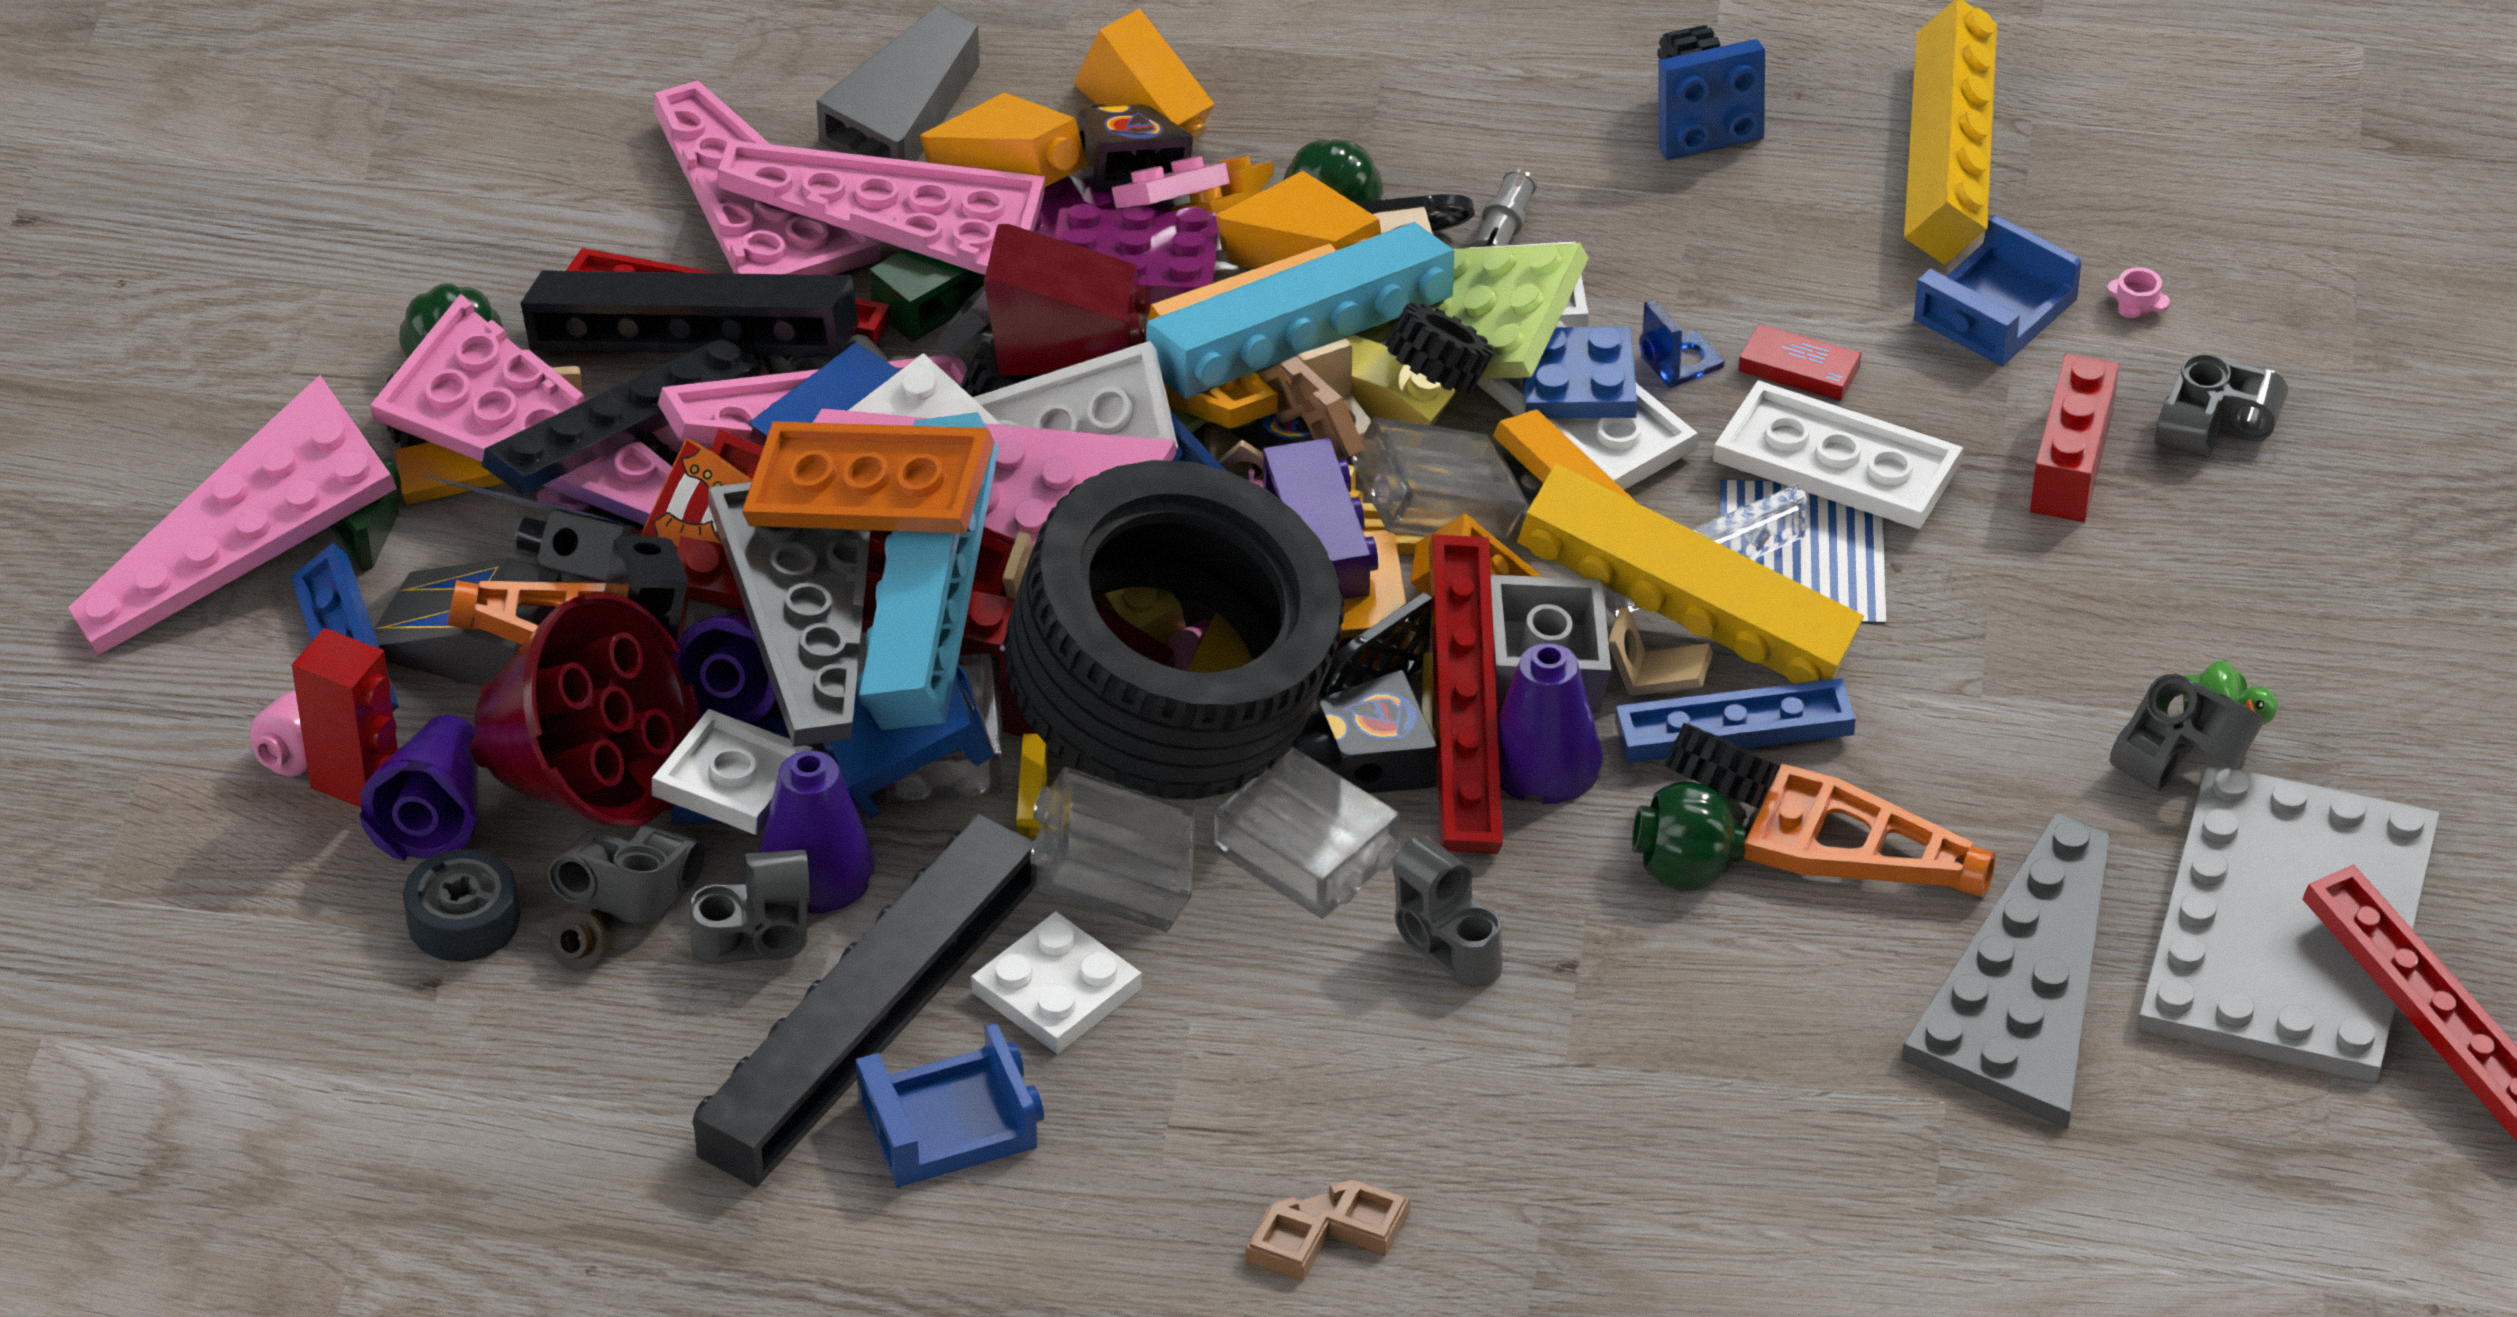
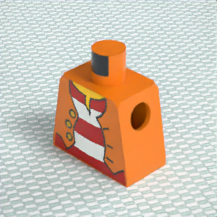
(683, 501)

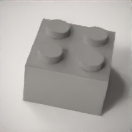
(1554, 612)

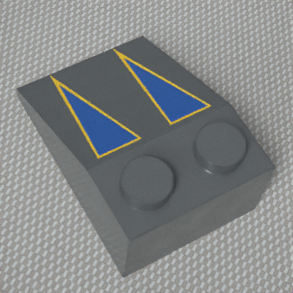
(416, 627)

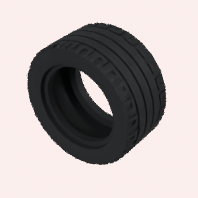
(1194, 536)

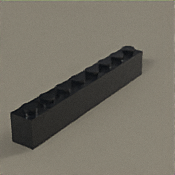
(864, 1001)

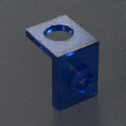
(1662, 347)

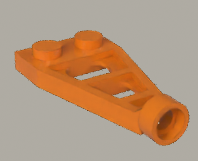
(494, 604)
(1797, 809)

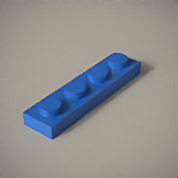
(333, 599)
(1742, 717)

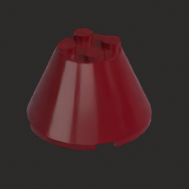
(588, 711)

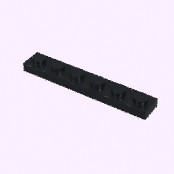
(609, 418)

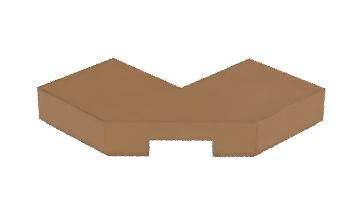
(1323, 409)
(1350, 1212)

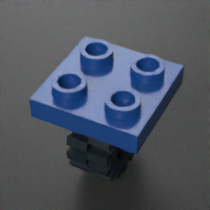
(1708, 92)

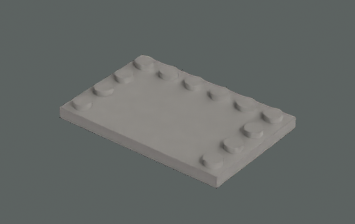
(2241, 949)

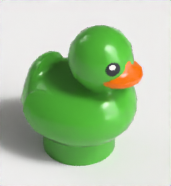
(2224, 680)

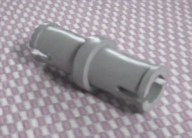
(1505, 213)

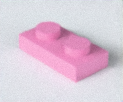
(1154, 186)

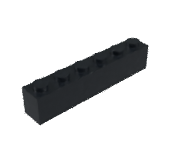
(690, 310)

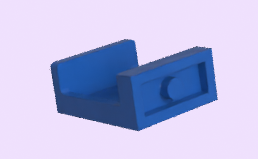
(2000, 292)
(884, 756)
(950, 1110)

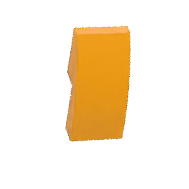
(1244, 180)

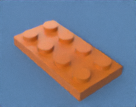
(868, 477)

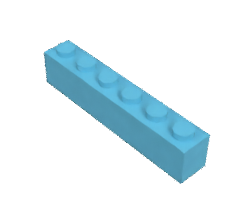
(1300, 308)
(922, 613)

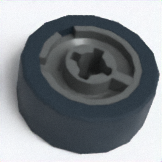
(461, 905)

